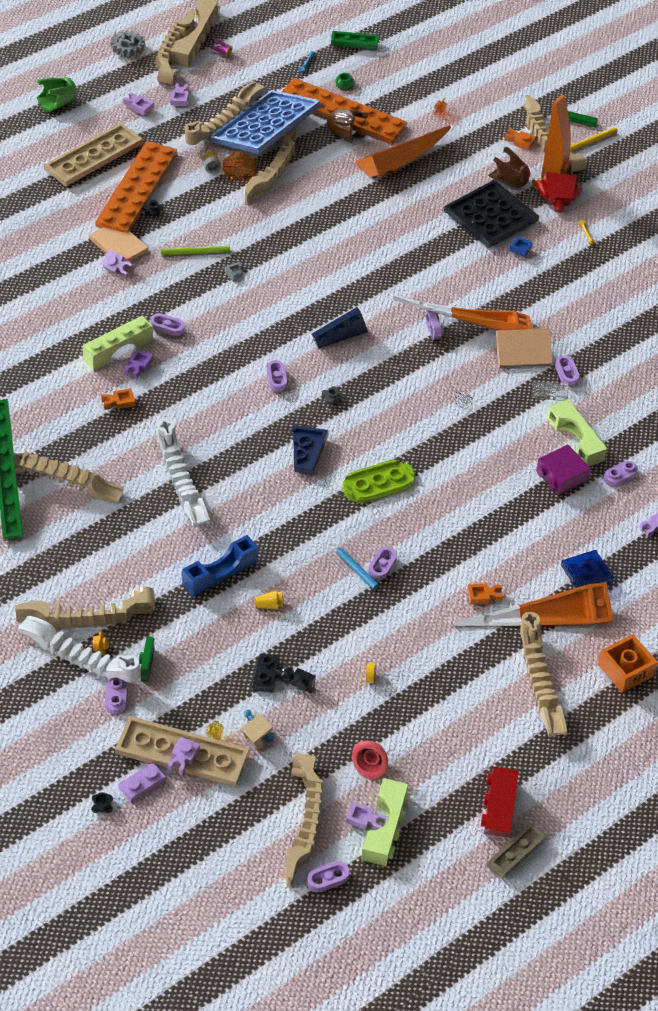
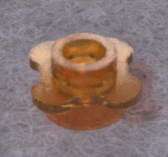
(440, 106)

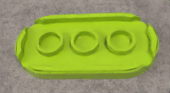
(378, 481)

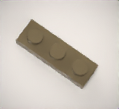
(516, 850)

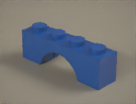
(238, 557)

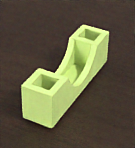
(100, 350)
(567, 418)
(379, 842)

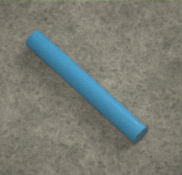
(357, 568)

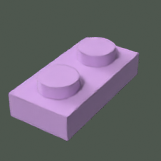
(141, 782)

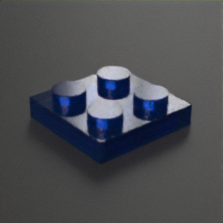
(586, 569)

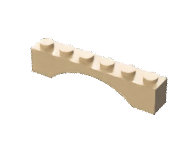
(185, 49)

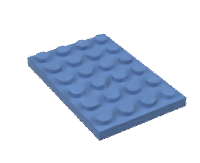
(265, 121)

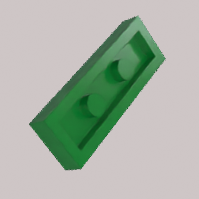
(354, 40)

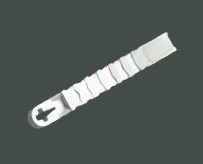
(180, 477)
(122, 667)

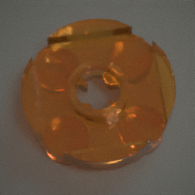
(246, 166)

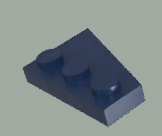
(340, 329)
(308, 447)

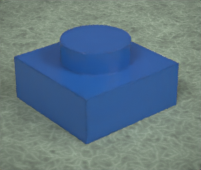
(521, 246)

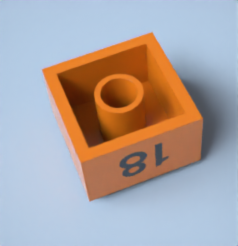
(627, 663)

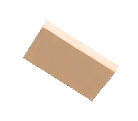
(119, 242)
(524, 347)

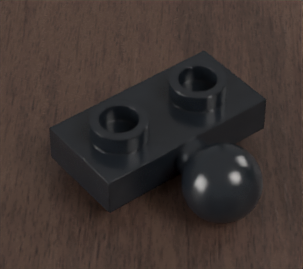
(268, 672)

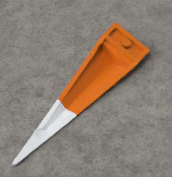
(485, 318)
(574, 607)

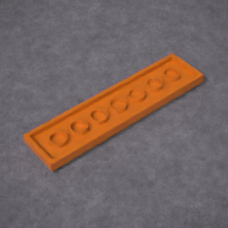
(377, 125)
(136, 187)

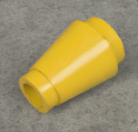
(270, 600)

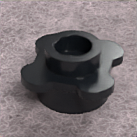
(153, 208)
(102, 798)

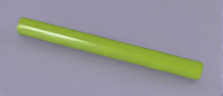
(195, 250)

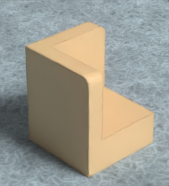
(256, 730)

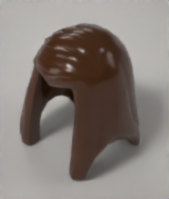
(341, 123)
(512, 173)

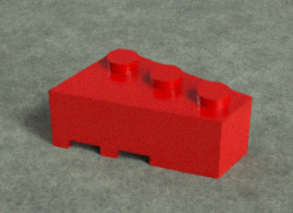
(500, 801)

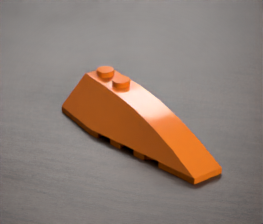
(558, 140)
(400, 154)

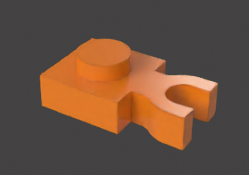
(521, 139)
(120, 398)
(483, 594)

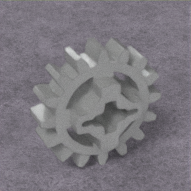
(127, 43)

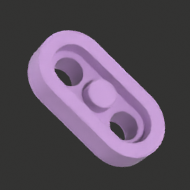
(432, 321)
(167, 324)
(567, 370)
(276, 376)
(620, 473)
(380, 567)
(116, 693)
(327, 876)

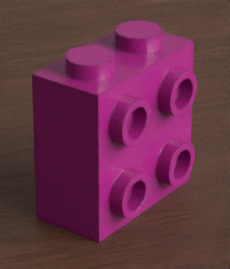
(563, 469)

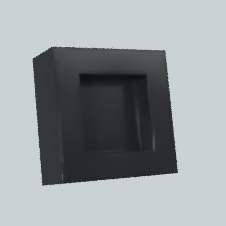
(304, 680)

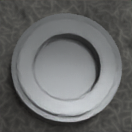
(212, 164)

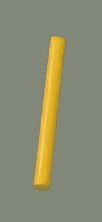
(595, 138)

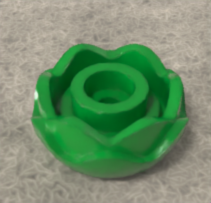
(344, 81)

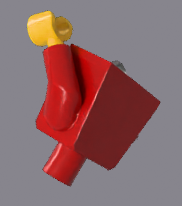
(558, 189)

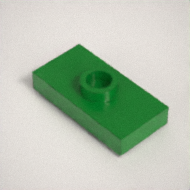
(146, 658)

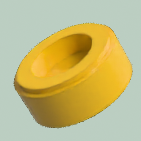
(371, 670)

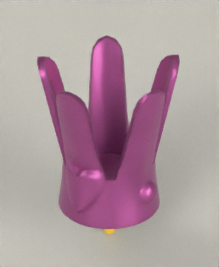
(225, 50)

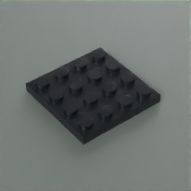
(491, 213)

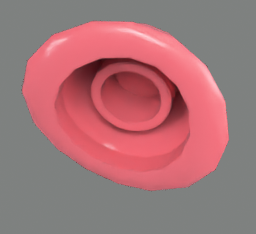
(370, 759)

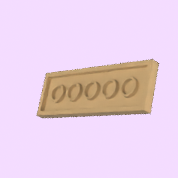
(93, 154)
(155, 743)

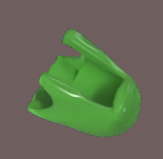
(56, 93)

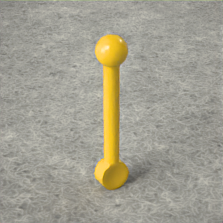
(582, 223)

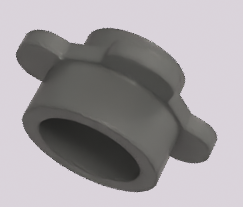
(332, 395)

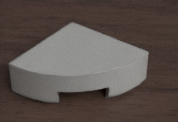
(234, 271)

